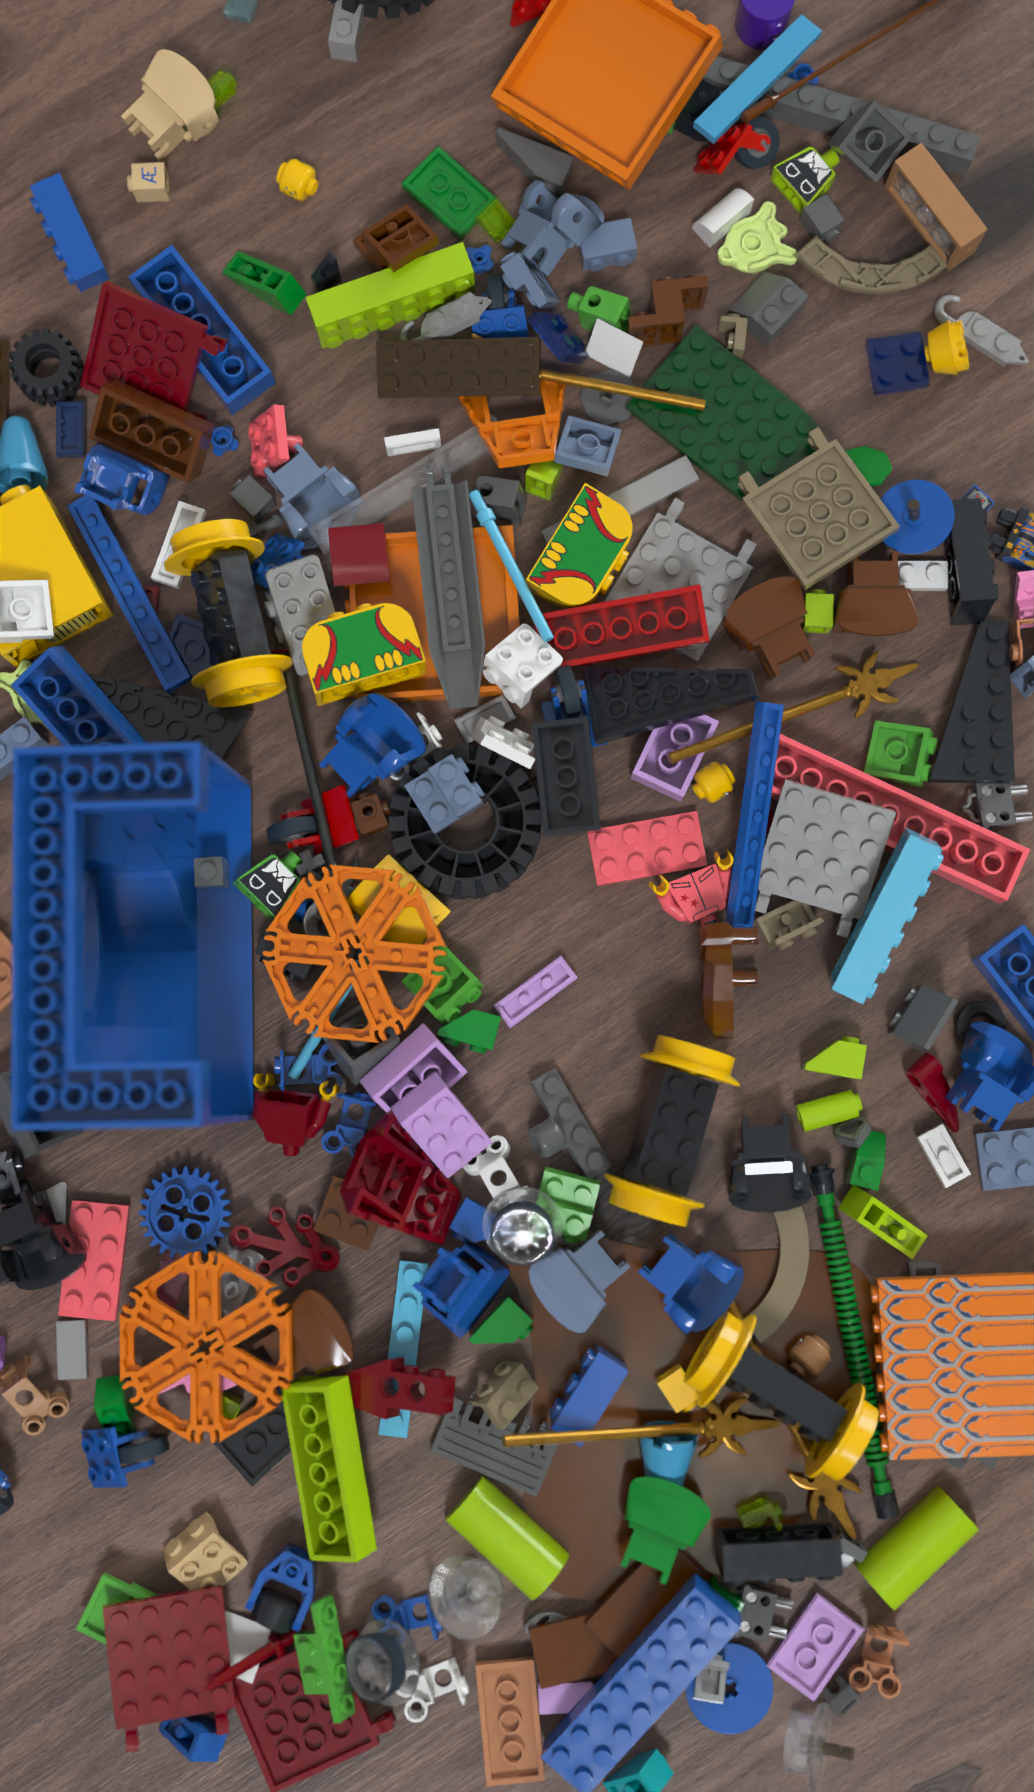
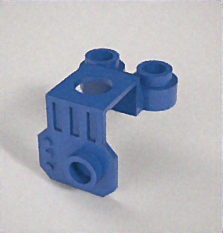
(317, 1070)
(349, 1130)
(403, 1613)

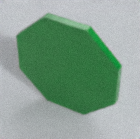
(871, 463)

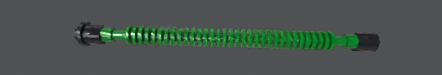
(823, 1188)

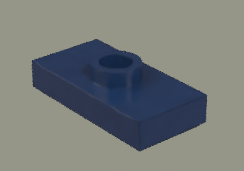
(70, 429)

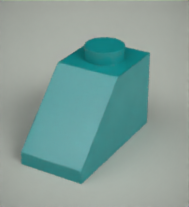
(641, 1774)

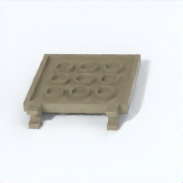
(818, 511)

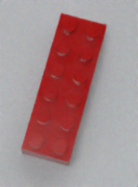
(629, 626)

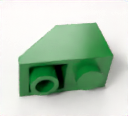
(473, 1028)
(113, 1405)

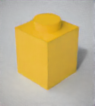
(676, 1391)

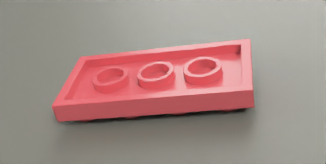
(647, 848)
(96, 1286)

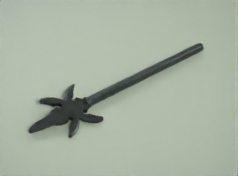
(313, 784)

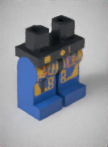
(1017, 544)

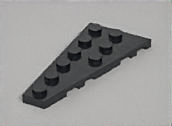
(174, 716)
(980, 726)

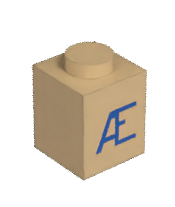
(149, 182)

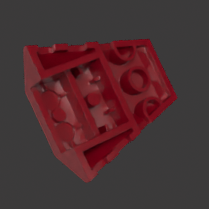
(398, 1184)

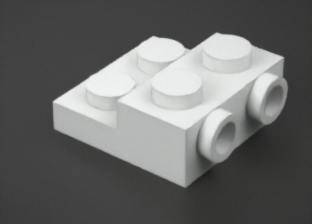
(25, 611)
(507, 743)

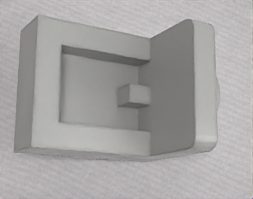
(710, 1682)

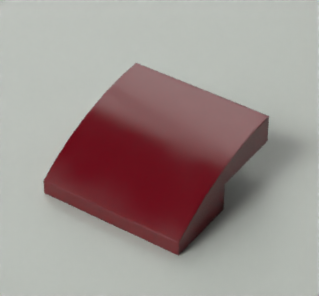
(358, 554)

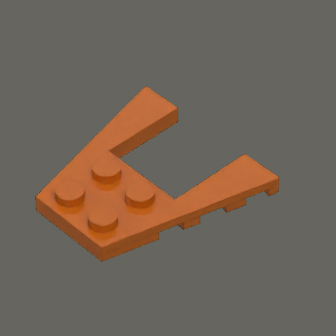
(520, 439)

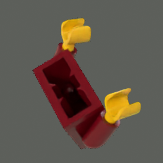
(289, 1115)

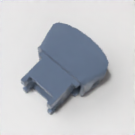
(552, 225)
(308, 495)
(574, 1281)

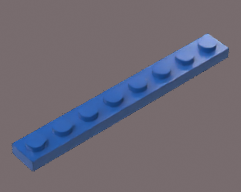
(129, 593)
(754, 814)

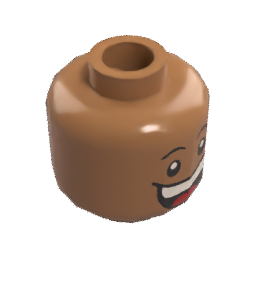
(809, 1356)

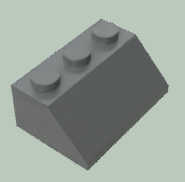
(29, 1142)

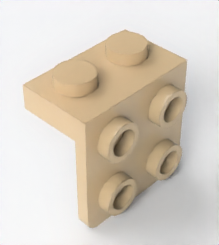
(202, 1556)

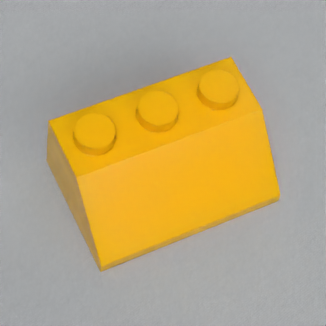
(408, 926)

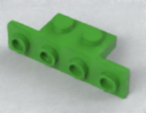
(323, 1659)

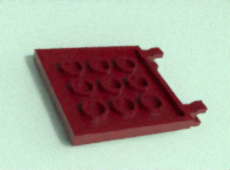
(146, 347)
(165, 1656)
(296, 1730)

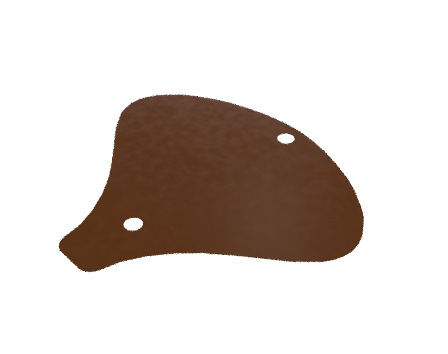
(589, 1484)

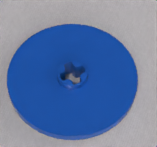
(750, 1700)

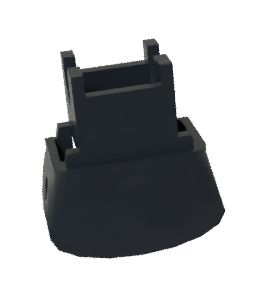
(768, 1173)
(41, 1247)

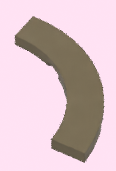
(867, 277)
(789, 1274)

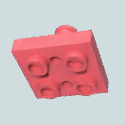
(270, 440)

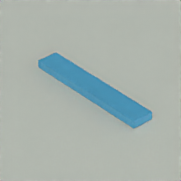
(757, 78)

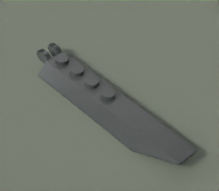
(450, 587)

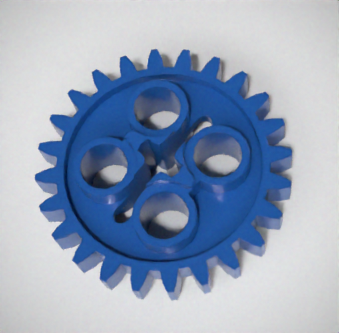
(179, 1237)

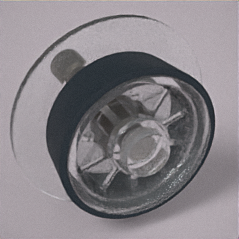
(522, 1225)
(383, 1663)

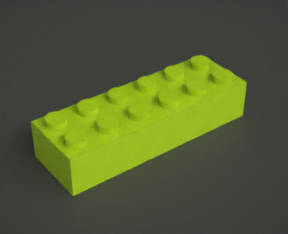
(391, 296)
(329, 1469)

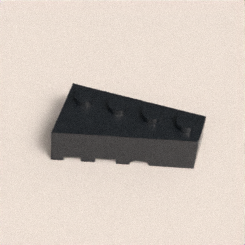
(970, 564)

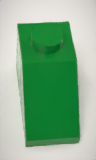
(867, 1162)
(504, 1324)

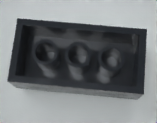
(566, 777)
(772, 1554)

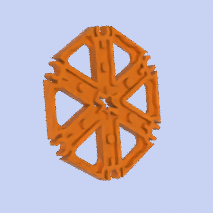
(338, 973)
(227, 1362)

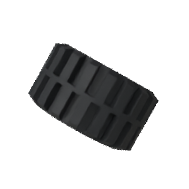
(35, 350)

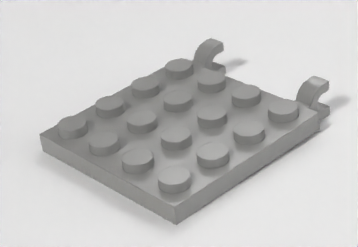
(679, 558)
(823, 851)

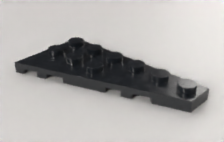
(653, 697)

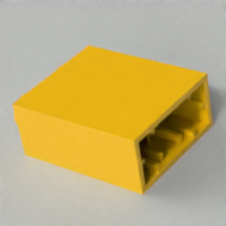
(40, 547)

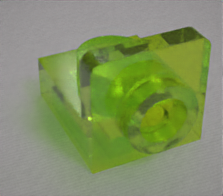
(756, 1512)

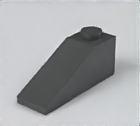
(537, 160)

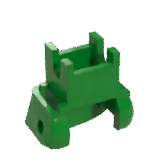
(662, 1522)

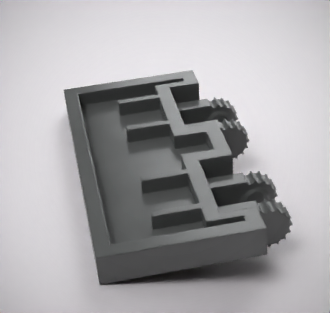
(481, 1449)

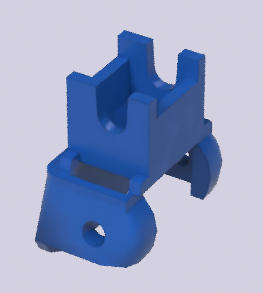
(114, 478)
(381, 742)
(992, 1067)
(694, 1284)
(459, 1289)

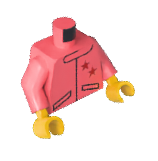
(697, 894)

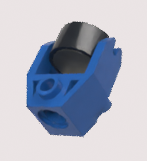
(274, 1608)

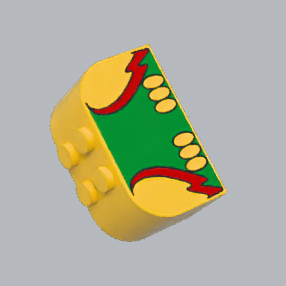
(583, 552)
(361, 651)

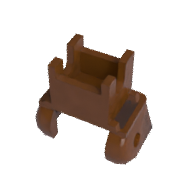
(874, 600)
(769, 623)
(318, 1335)

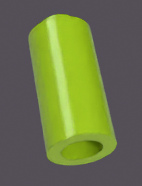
(828, 1110)

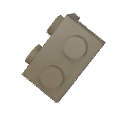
(787, 923)
(505, 1393)

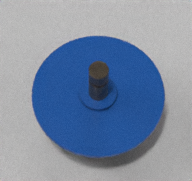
(922, 513)

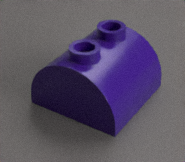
(762, 21)

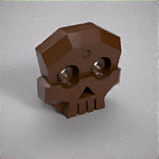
(718, 974)

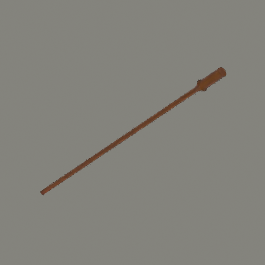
(770, 101)

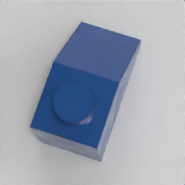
(468, 1221)
(194, 1737)

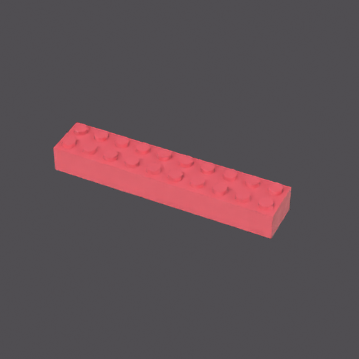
(971, 853)

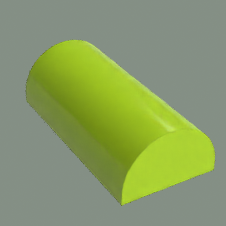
(508, 1538)
(916, 1547)

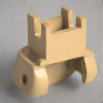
(172, 98)

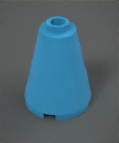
(20, 456)
(667, 1456)

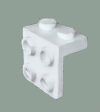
(520, 664)

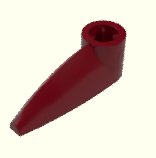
(932, 1086)

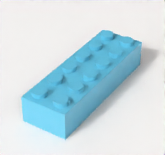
(885, 915)

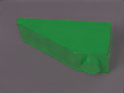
(266, 282)

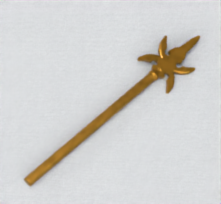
(620, 389)
(865, 685)
(721, 1427)
(822, 1483)

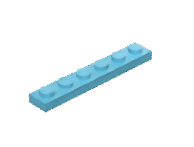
(405, 1334)

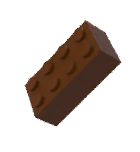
(151, 431)

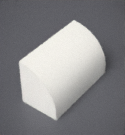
(723, 216)

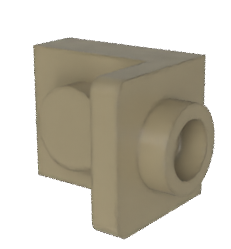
(737, 328)

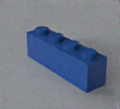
(69, 232)

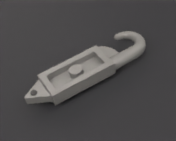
(450, 318)
(985, 335)

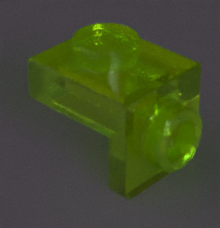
(495, 221)

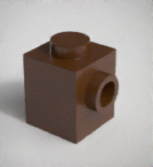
(370, 814)

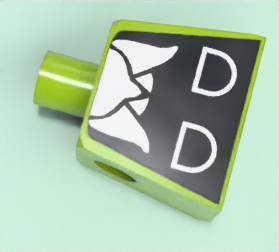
(805, 176)

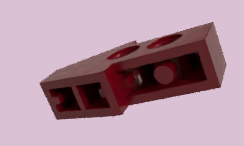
(375, 1394)

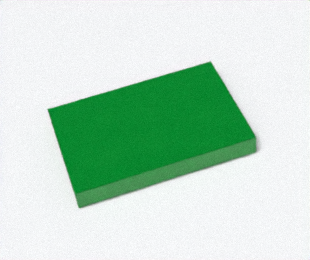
(447, 192)

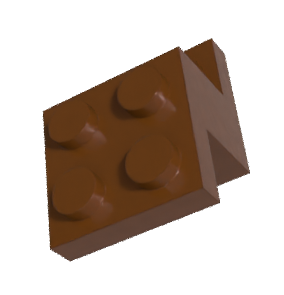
(396, 240)
(666, 309)

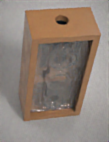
(935, 206)

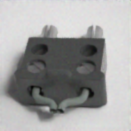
(991, 806)
(760, 1612)

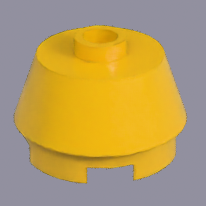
(947, 348)

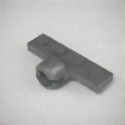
(565, 1127)

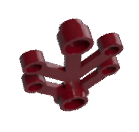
(289, 1248)

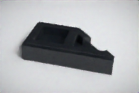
(326, 274)

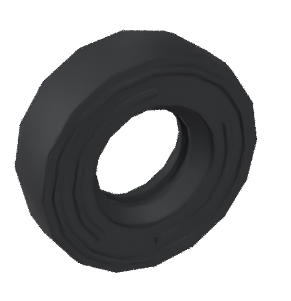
(973, 1009)

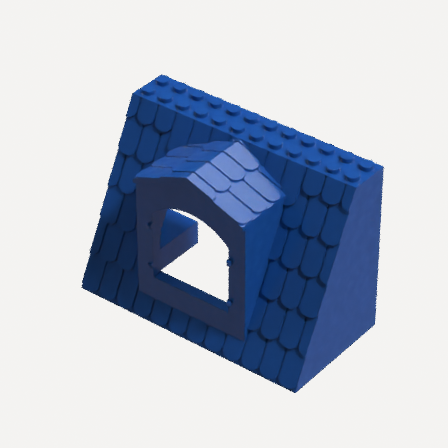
(120, 966)

